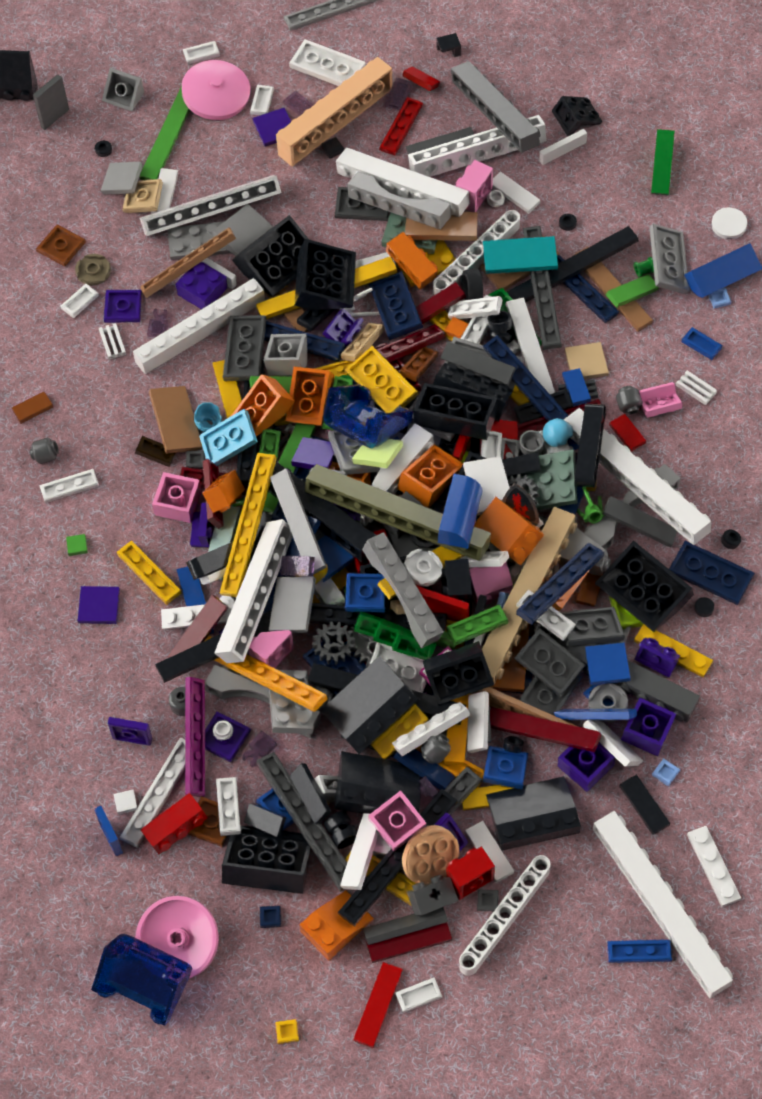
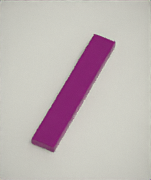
(195, 736)

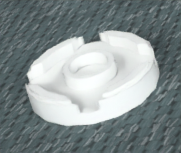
(729, 223)
(423, 567)

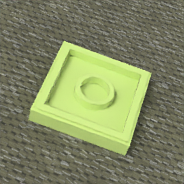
(379, 456)

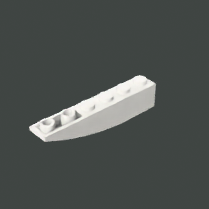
(415, 444)

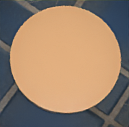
(429, 853)

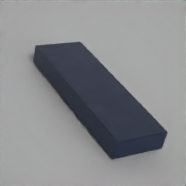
(435, 773)

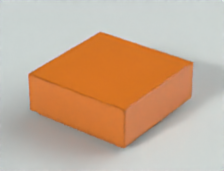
(456, 328)

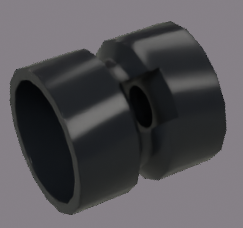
(501, 326)
(340, 827)

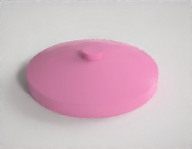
(215, 90)
(182, 930)

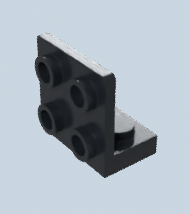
(574, 111)

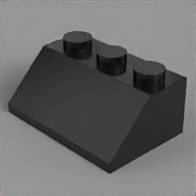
(458, 672)

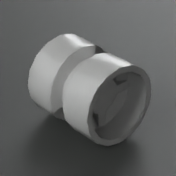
(531, 442)

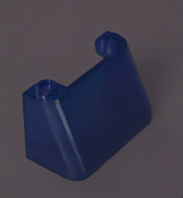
(351, 414)
(142, 975)

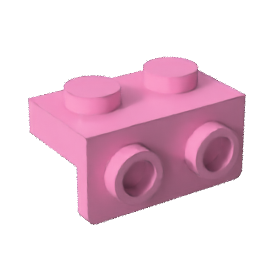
(660, 400)

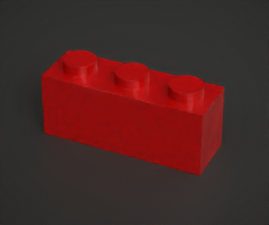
(174, 823)

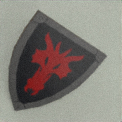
(521, 502)

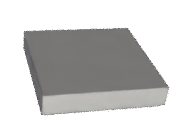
(121, 178)

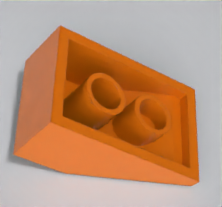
(310, 393)
(265, 403)
(429, 475)
(509, 530)
(329, 930)

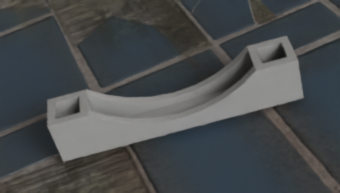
(426, 211)
(604, 531)
(420, 617)
(226, 684)

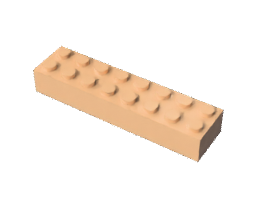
(334, 111)

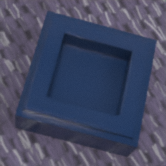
(270, 916)

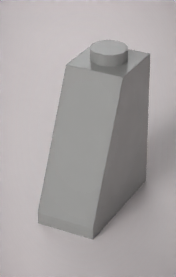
(576, 543)

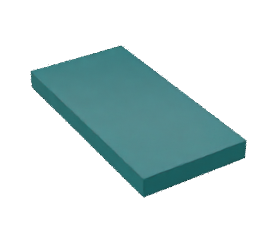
(520, 255)

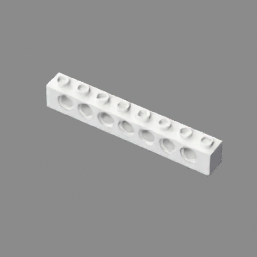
(466, 150)

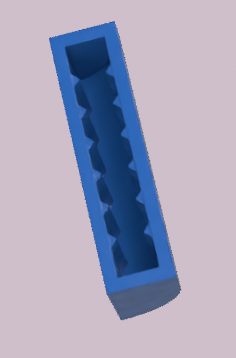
(723, 271)
(460, 512)

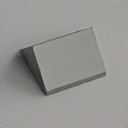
(123, 89)

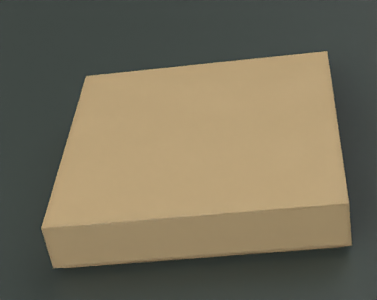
(144, 198)
(587, 358)

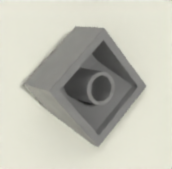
(284, 353)

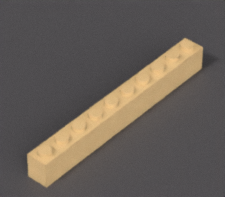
(532, 577)

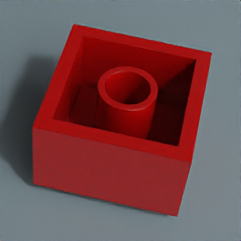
(470, 872)

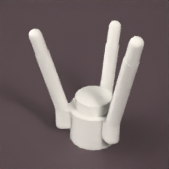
(357, 297)

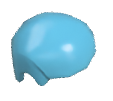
(205, 412)
(557, 432)

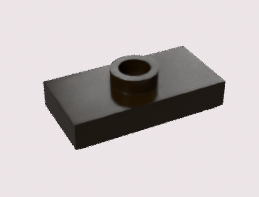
(154, 451)

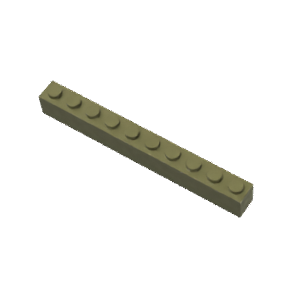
(388, 508)

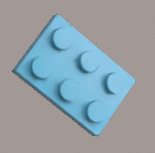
(228, 438)

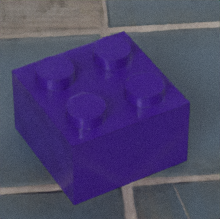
(201, 285)
(649, 727)
(586, 766)

